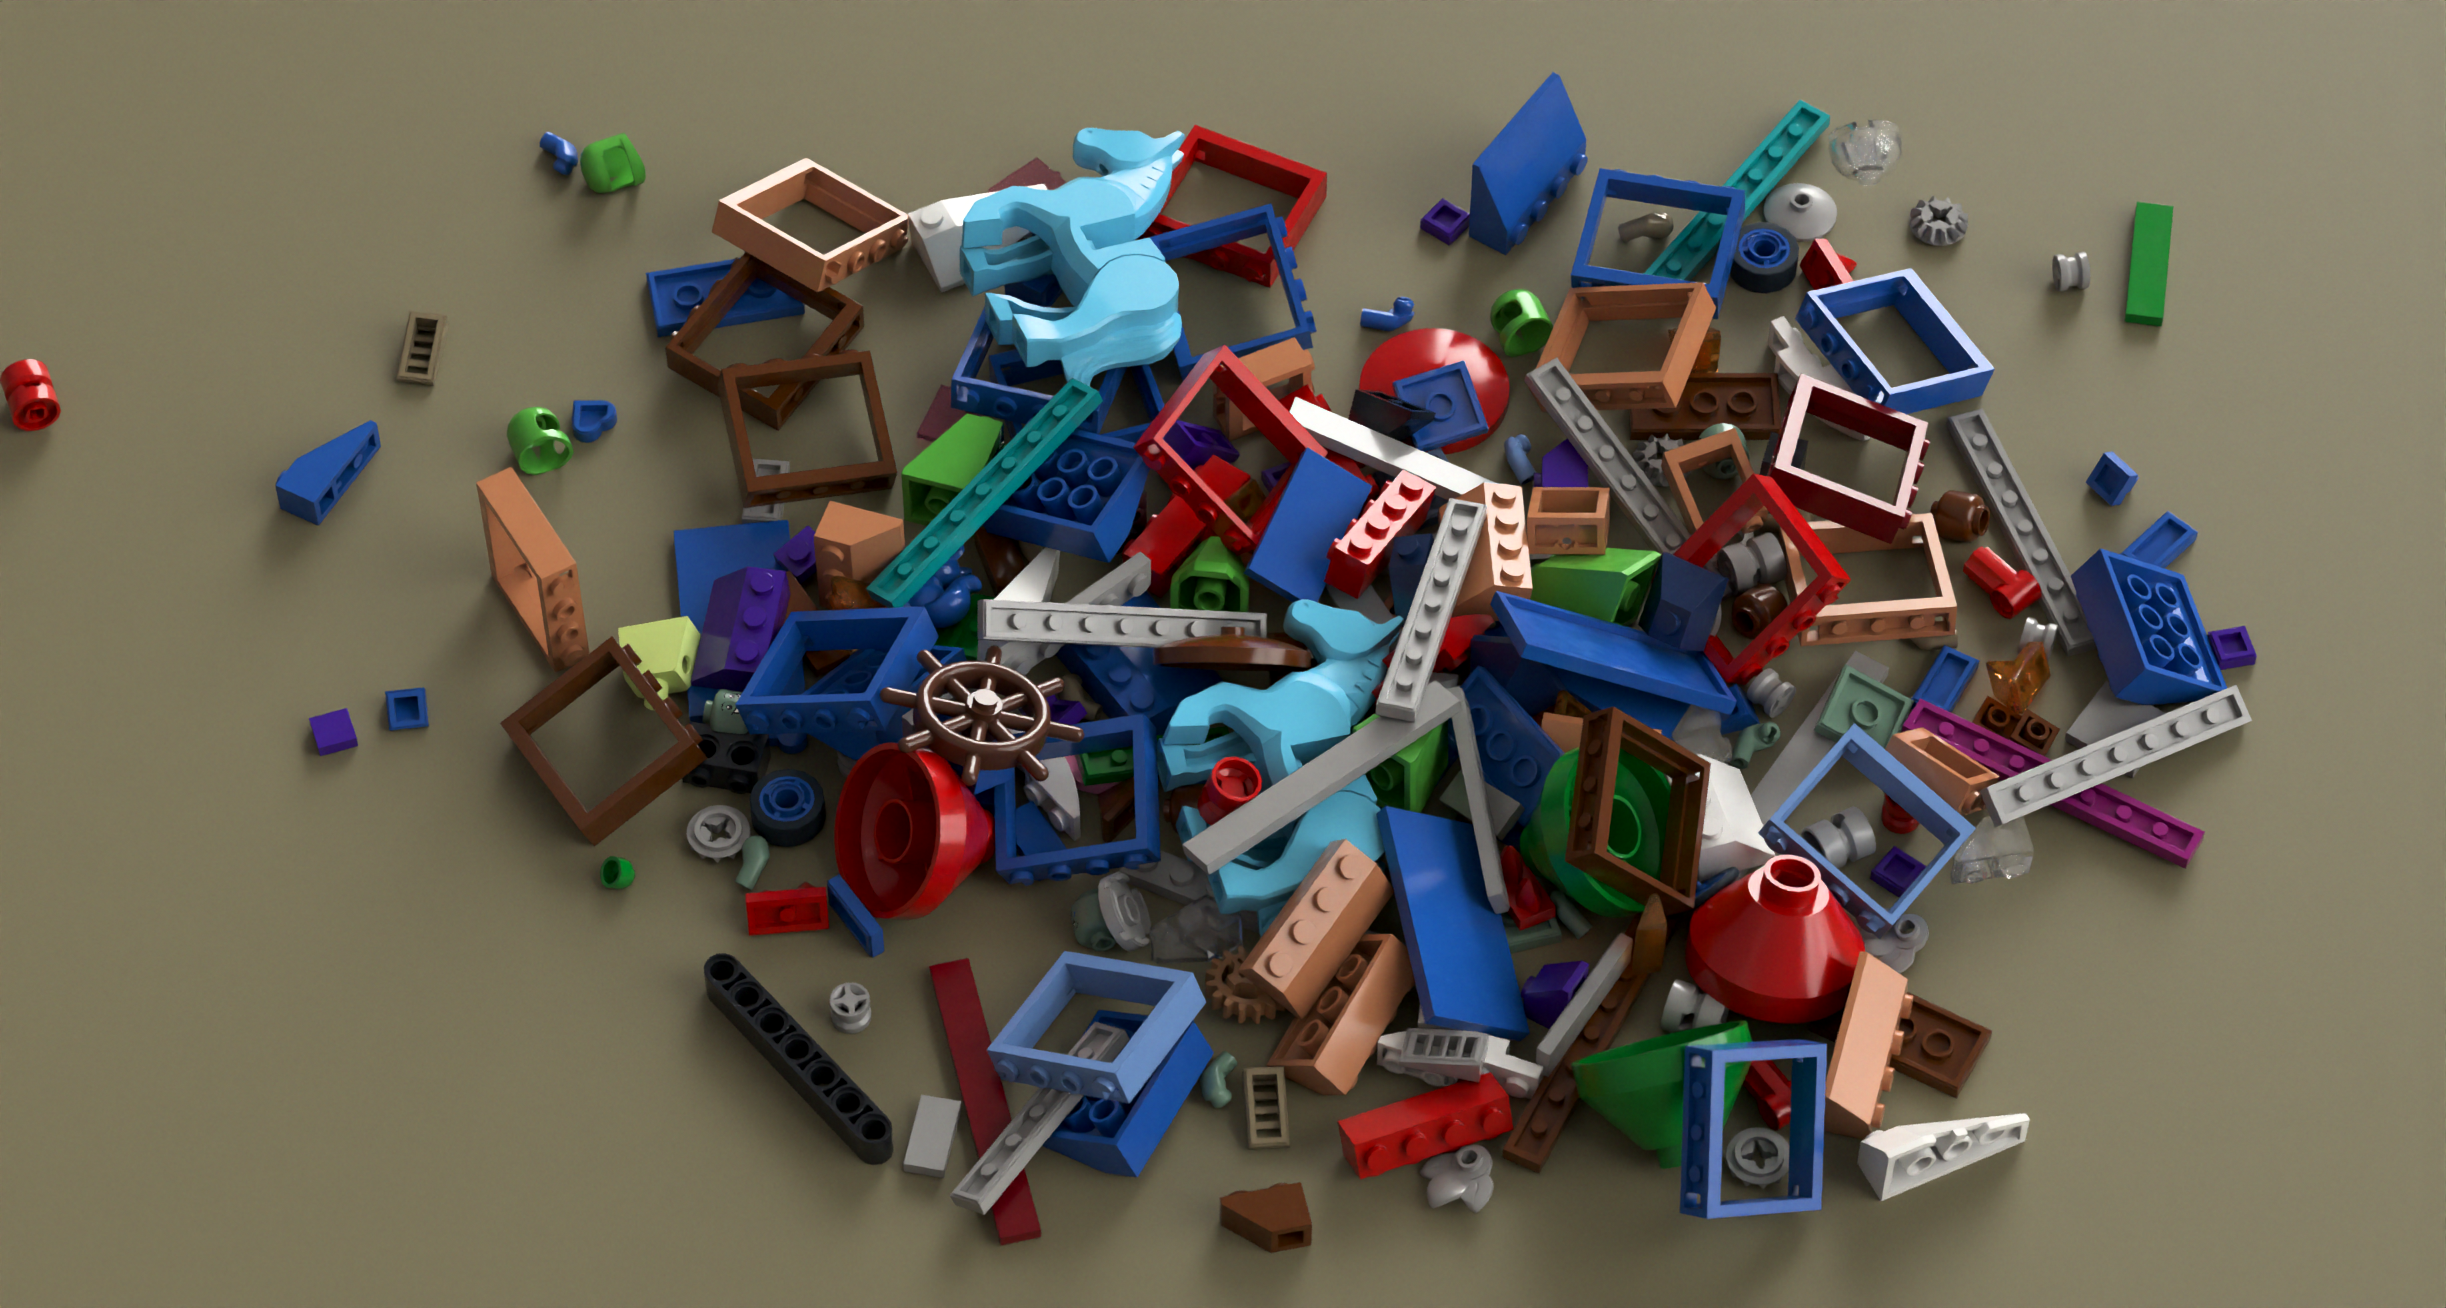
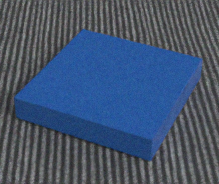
(1453, 399)

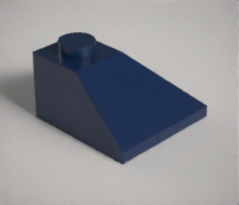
(1682, 603)
(1527, 681)

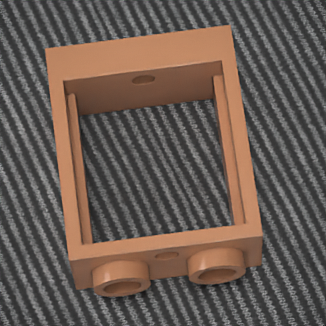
(1269, 367)
(1700, 454)
(1568, 513)
(1943, 768)

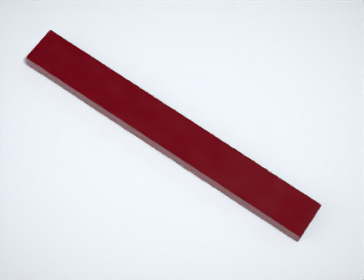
(981, 1090)

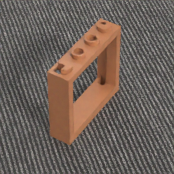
(741, 223)
(1633, 302)
(527, 565)
(1883, 618)

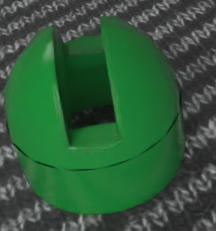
(617, 873)

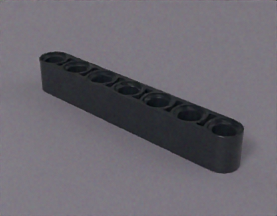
(801, 1074)

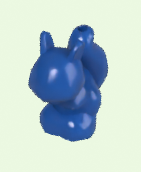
(947, 592)

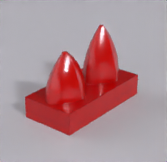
(1825, 267)
(1526, 896)
(787, 910)

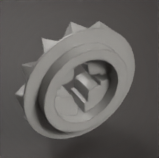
(1938, 232)
(1646, 457)
(714, 820)
(1769, 1145)

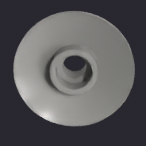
(1801, 210)

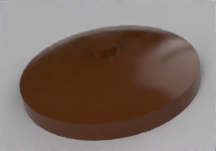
(1232, 652)

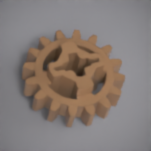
(1239, 994)

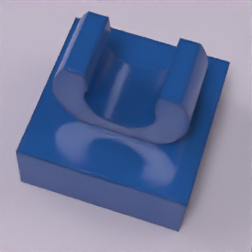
(2112, 478)

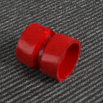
(30, 395)
(1228, 788)

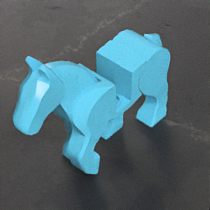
(1086, 238)
(1278, 735)

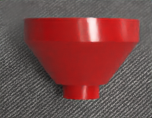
(908, 831)
(1775, 945)

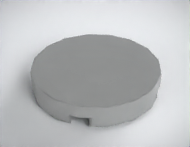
(1124, 911)

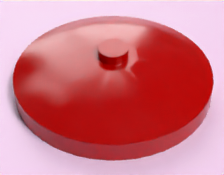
(1434, 348)

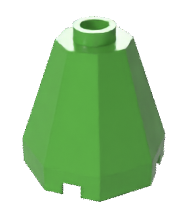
(1211, 580)

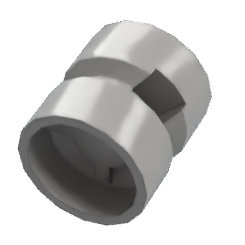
(1752, 564)
(1842, 837)
(1690, 1009)

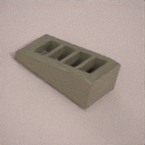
(422, 322)
(1265, 1077)

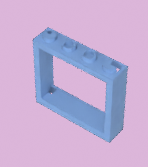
(1901, 787)
(1170, 990)

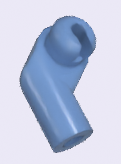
(1516, 452)

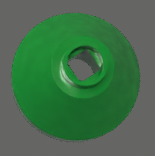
(1634, 831)
(1643, 1085)

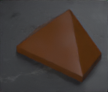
(1117, 808)

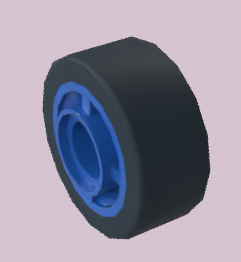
(1765, 258)
(790, 825)

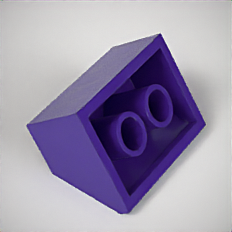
(740, 626)

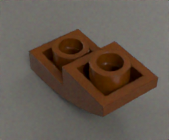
(2026, 730)

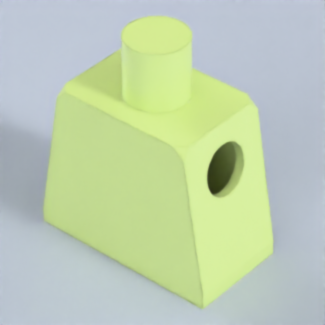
(666, 650)

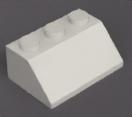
(1729, 824)

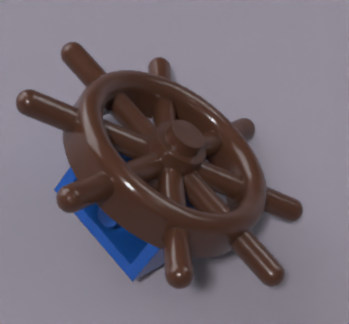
(974, 727)

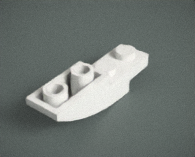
(1795, 358)
(1055, 794)
(1514, 1074)

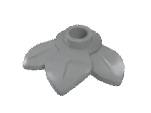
(1896, 948)
(1455, 1178)

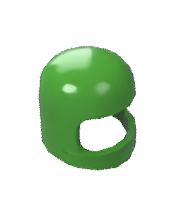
(610, 159)
(1520, 310)
(537, 428)

